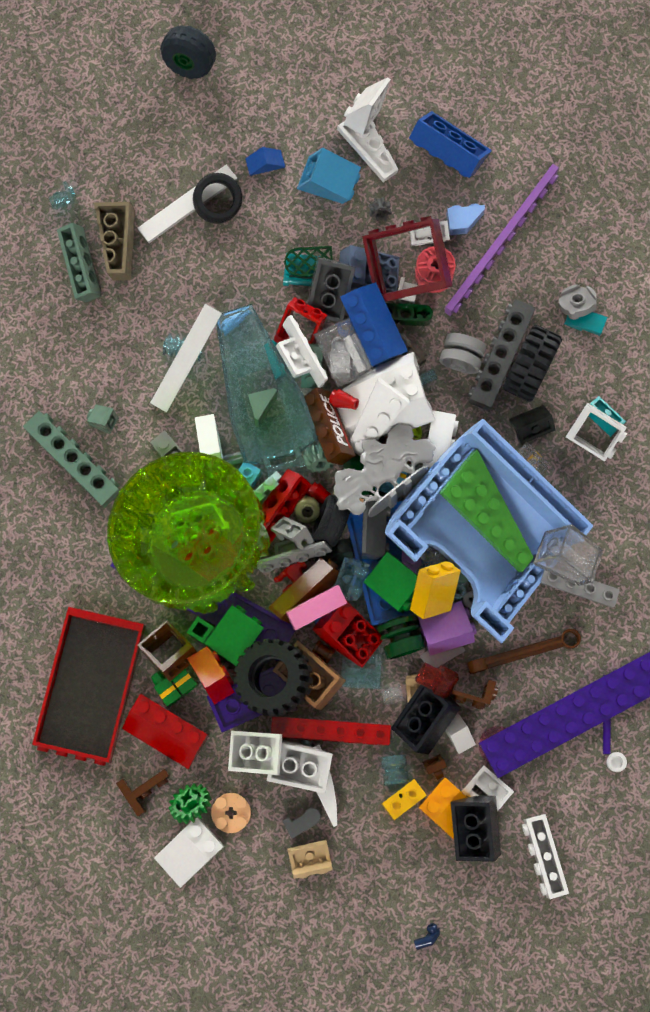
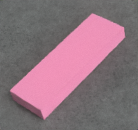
(316, 607)

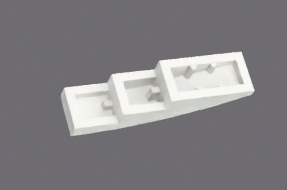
(328, 798)

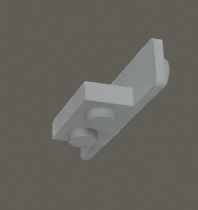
(288, 553)
(592, 591)

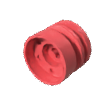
(426, 273)

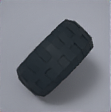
(188, 52)

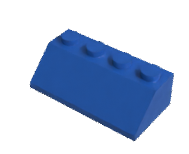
(449, 144)
(373, 324)

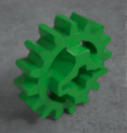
(190, 803)

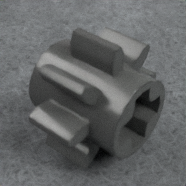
(377, 205)

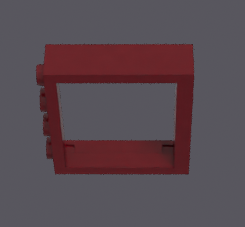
(374, 262)

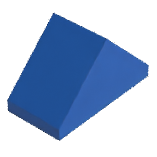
(264, 161)

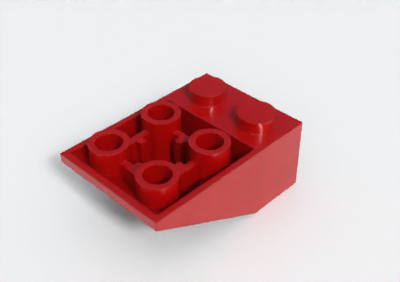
(349, 634)

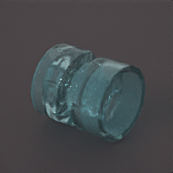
(394, 769)

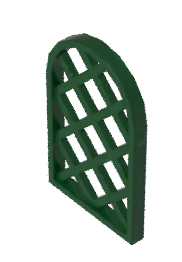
(304, 249)

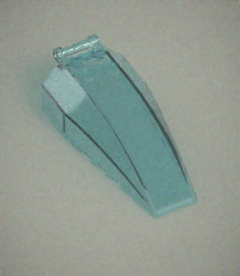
(252, 366)

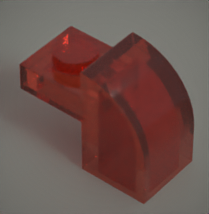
(439, 680)

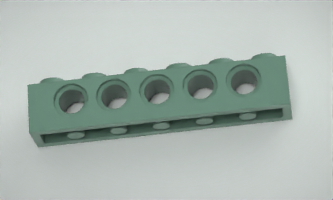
(41, 422)

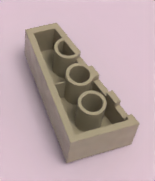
(116, 229)

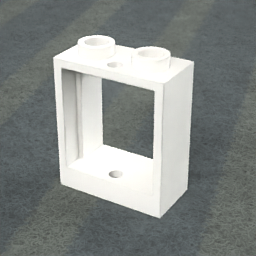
(420, 236)
(208, 436)
(589, 447)

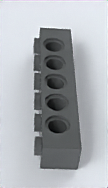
(521, 312)

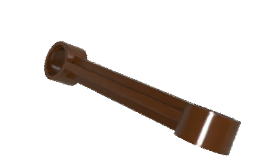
(523, 652)

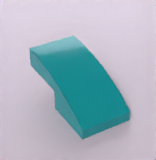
(592, 323)

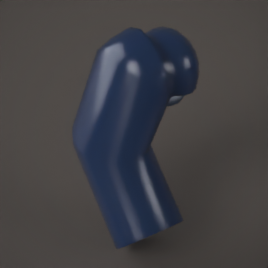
(430, 939)

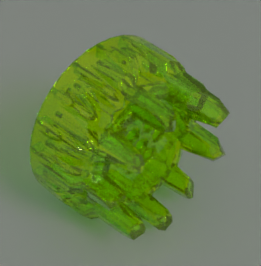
(178, 491)

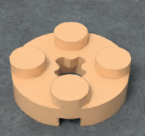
(222, 820)

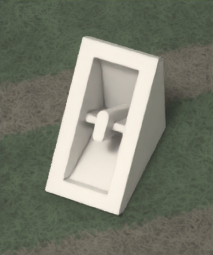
(460, 734)

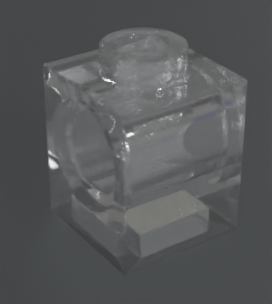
(391, 694)

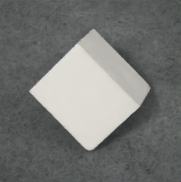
(404, 285)

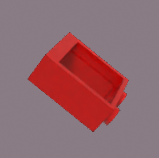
(305, 310)

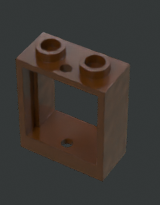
(175, 663)

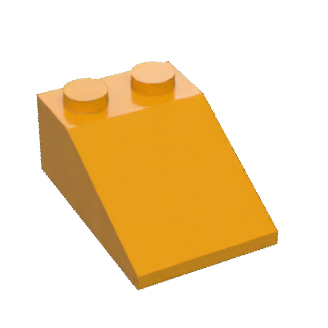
(438, 805)

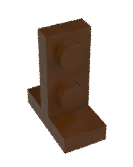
(142, 791)

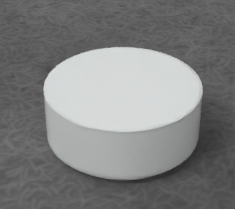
(616, 762)

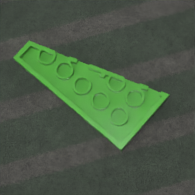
(481, 504)

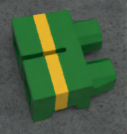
(167, 690)

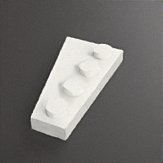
(371, 150)
(379, 413)

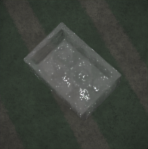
(343, 352)

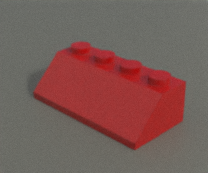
(164, 731)

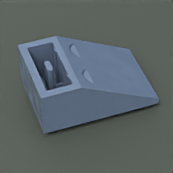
(357, 258)

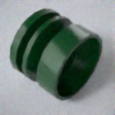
(401, 637)

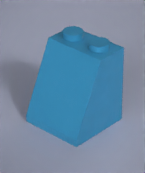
(329, 176)

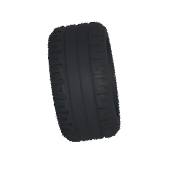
(225, 180)
(330, 522)

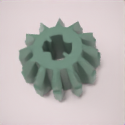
(315, 459)

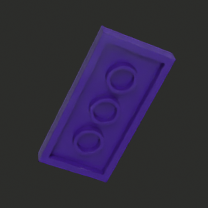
(232, 712)

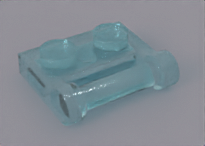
(362, 677)

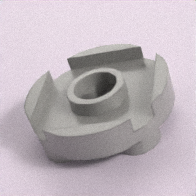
(573, 309)

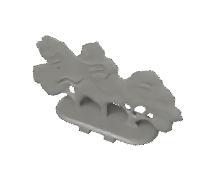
(382, 465)

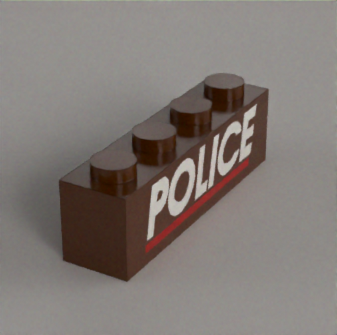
(329, 427)

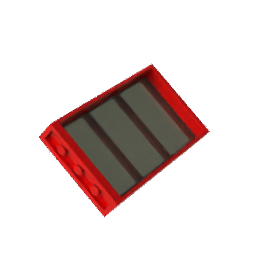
(88, 686)

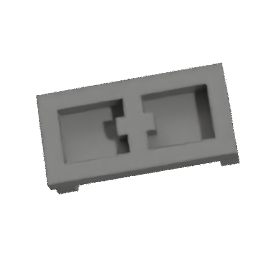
(293, 531)

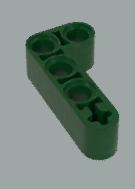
(396, 310)

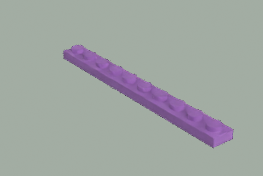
(498, 246)

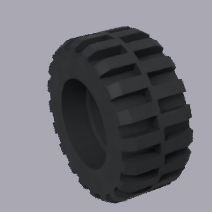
(532, 363)
(249, 671)

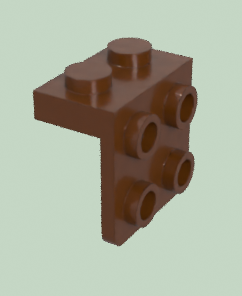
(489, 693)

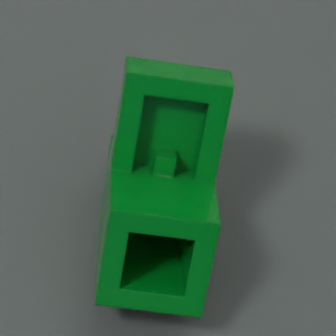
(200, 630)

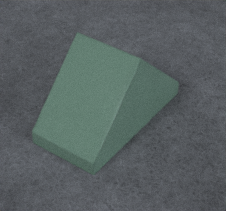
(261, 403)

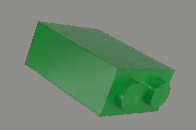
(393, 582)
(234, 634)

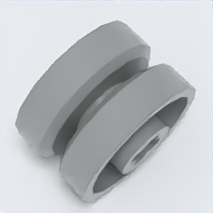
(462, 353)

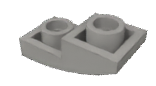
(441, 658)

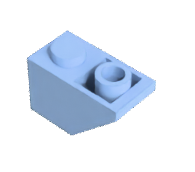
(463, 218)

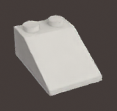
(366, 106)
(255, 752)
(303, 767)
(189, 852)

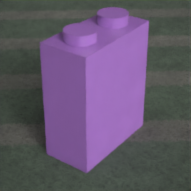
(448, 629)

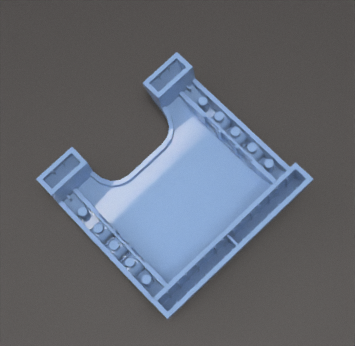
(431, 520)

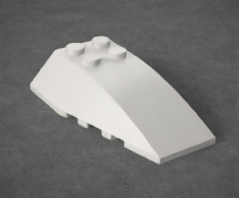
(402, 376)

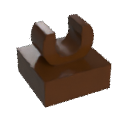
(435, 765)

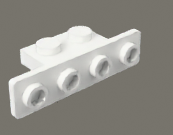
(299, 355)

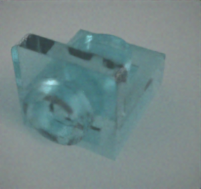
(62, 199)

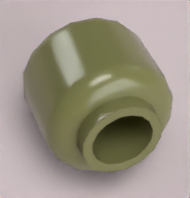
(309, 515)

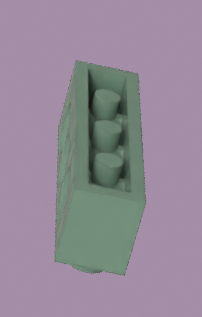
(79, 262)

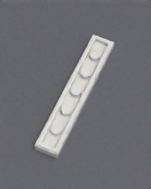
(180, 209)
(186, 357)

